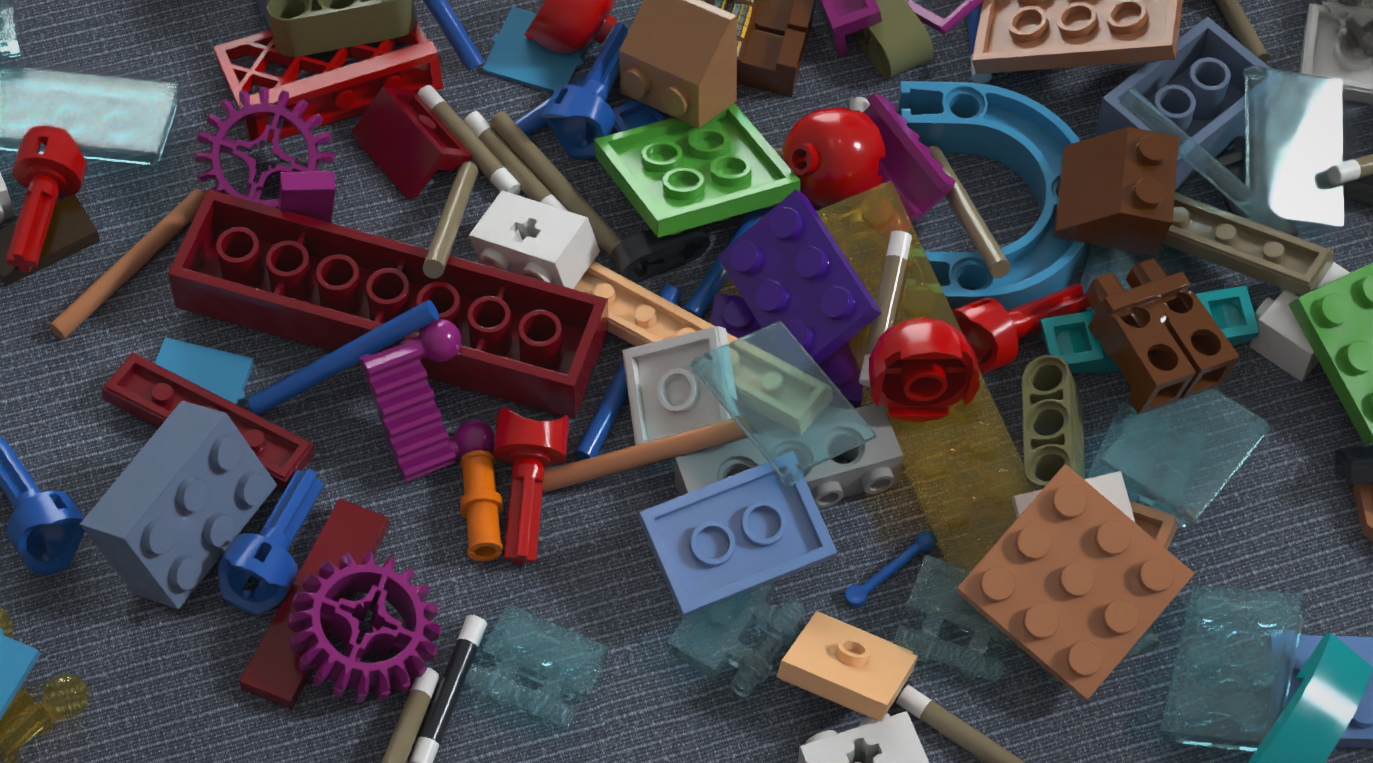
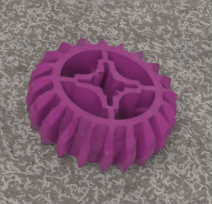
(278, 115)
(385, 634)

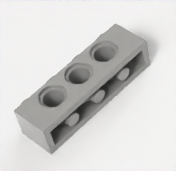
(872, 470)

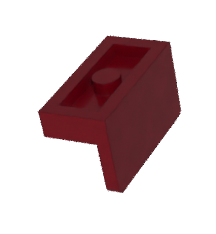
(407, 140)

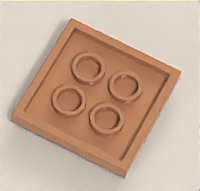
(1074, 582)

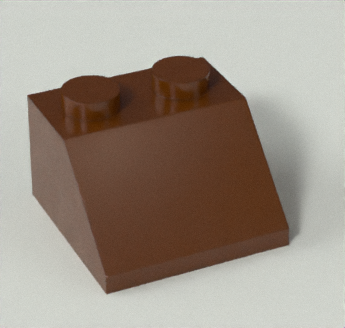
(1118, 190)

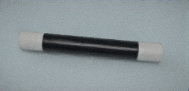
(449, 690)

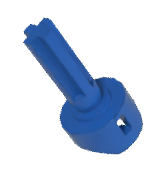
(581, 112)
(40, 520)
(265, 555)

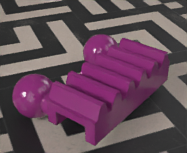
(907, 161)
(408, 403)

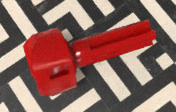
(46, 177)
(996, 331)
(530, 449)

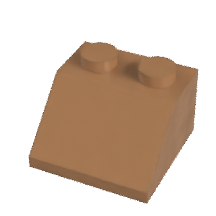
(681, 59)

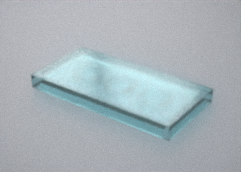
(102, 113)

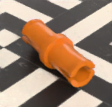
(481, 506)

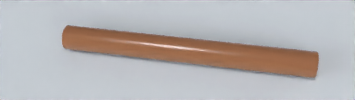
(127, 266)
(642, 454)

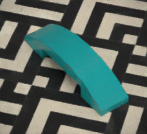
(1073, 342)
(1320, 708)

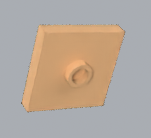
(847, 666)

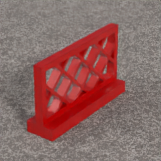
(335, 90)

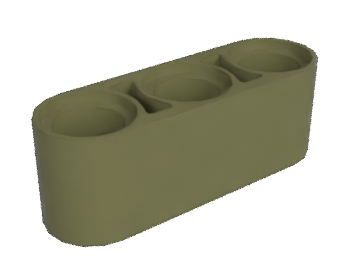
(329, 25)
(897, 41)
(1051, 420)

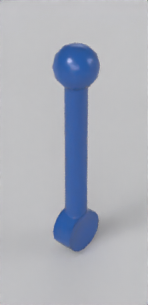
(857, 594)

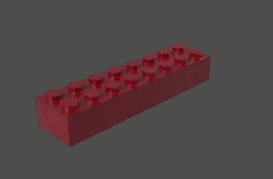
(338, 283)

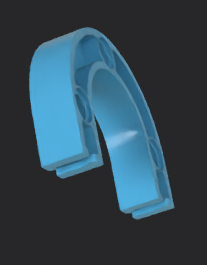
(1026, 140)

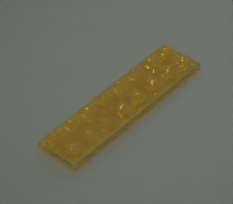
(956, 465)

